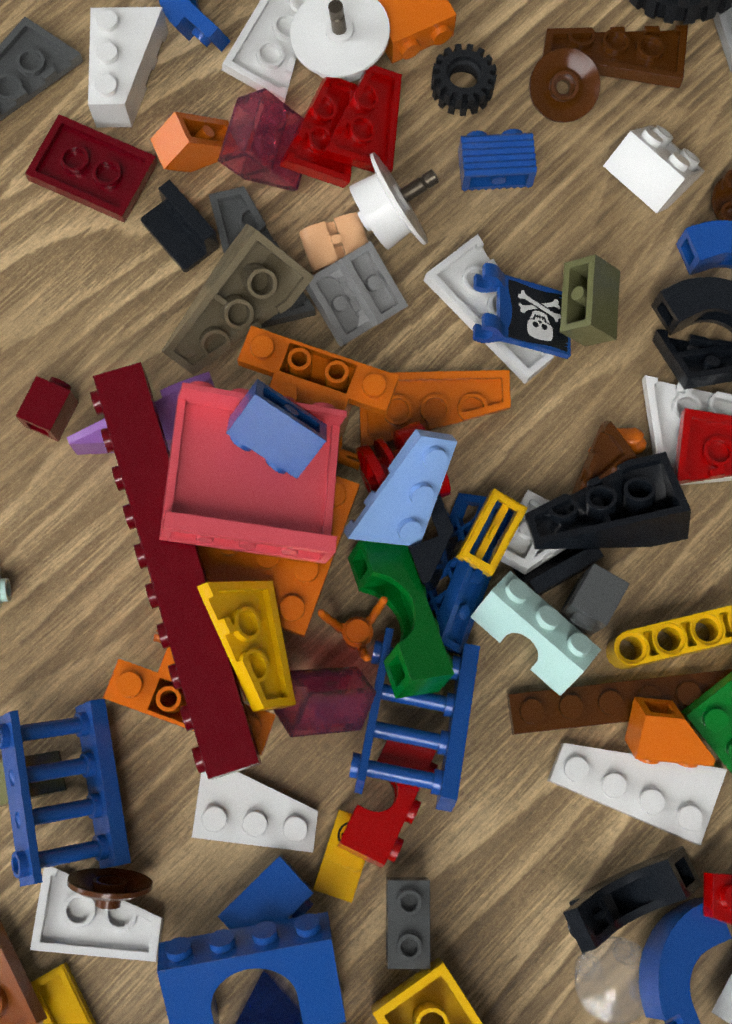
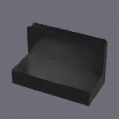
(180, 228)
(560, 568)

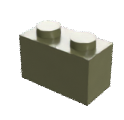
(590, 301)

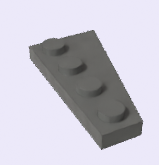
(231, 213)

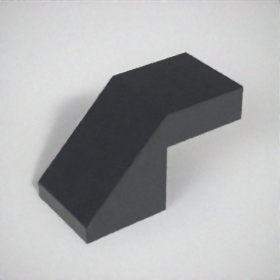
(435, 553)

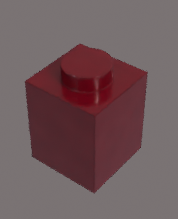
(47, 407)

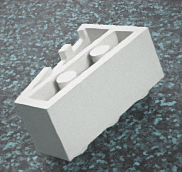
(121, 59)

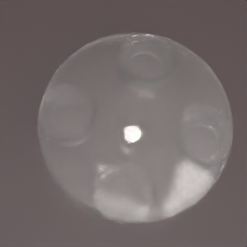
(610, 981)

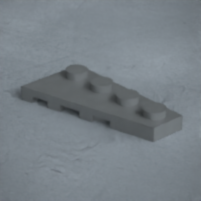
(31, 63)

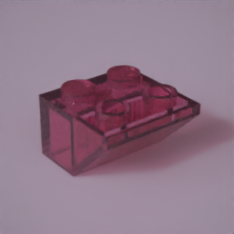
(259, 139)
(327, 701)

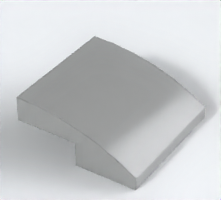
(355, 294)

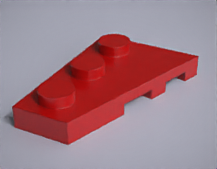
(703, 446)

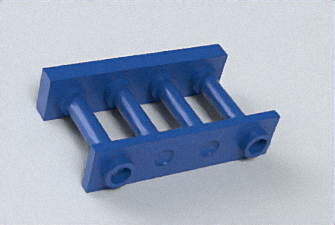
(448, 743)
(101, 804)

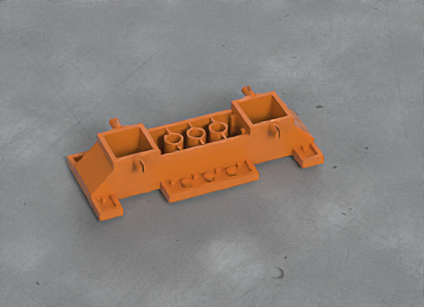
(309, 378)

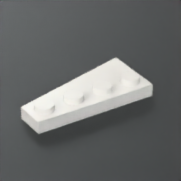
(454, 285)
(657, 794)

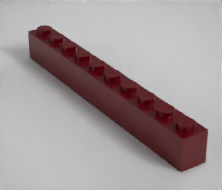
(176, 569)

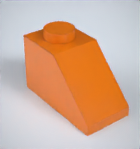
(189, 141)

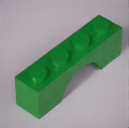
(420, 659)

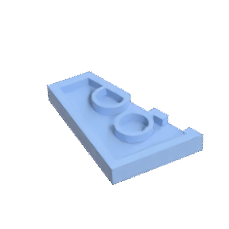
(407, 496)

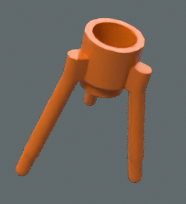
(356, 631)

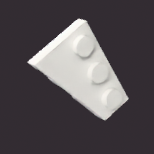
(76, 926)

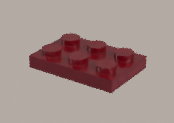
(91, 168)

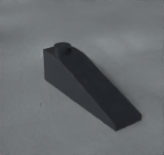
(624, 510)

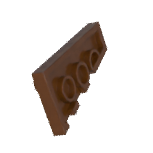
(633, 55)

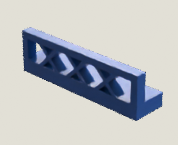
(466, 584)

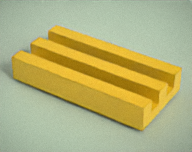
(475, 561)

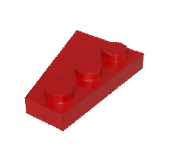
(368, 121)
(316, 130)

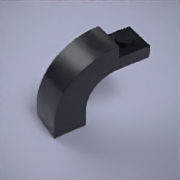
(695, 302)
(629, 895)

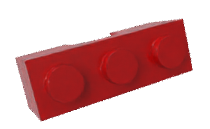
(375, 834)

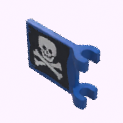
(525, 314)

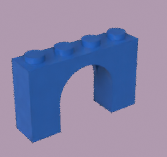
(293, 947)

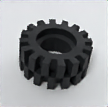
(467, 62)

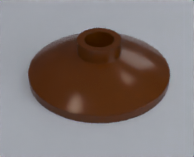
(582, 81)
(109, 885)

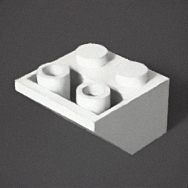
(654, 166)

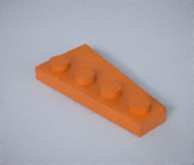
(438, 401)

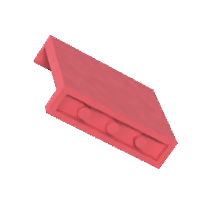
(233, 496)

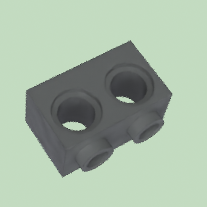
(593, 599)
(408, 923)

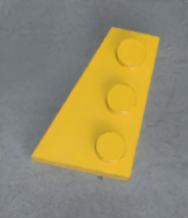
(253, 639)

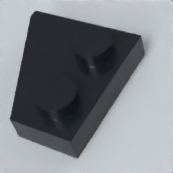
(696, 361)

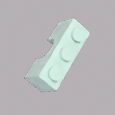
(560, 646)

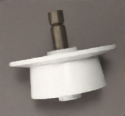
(340, 36)
(386, 206)

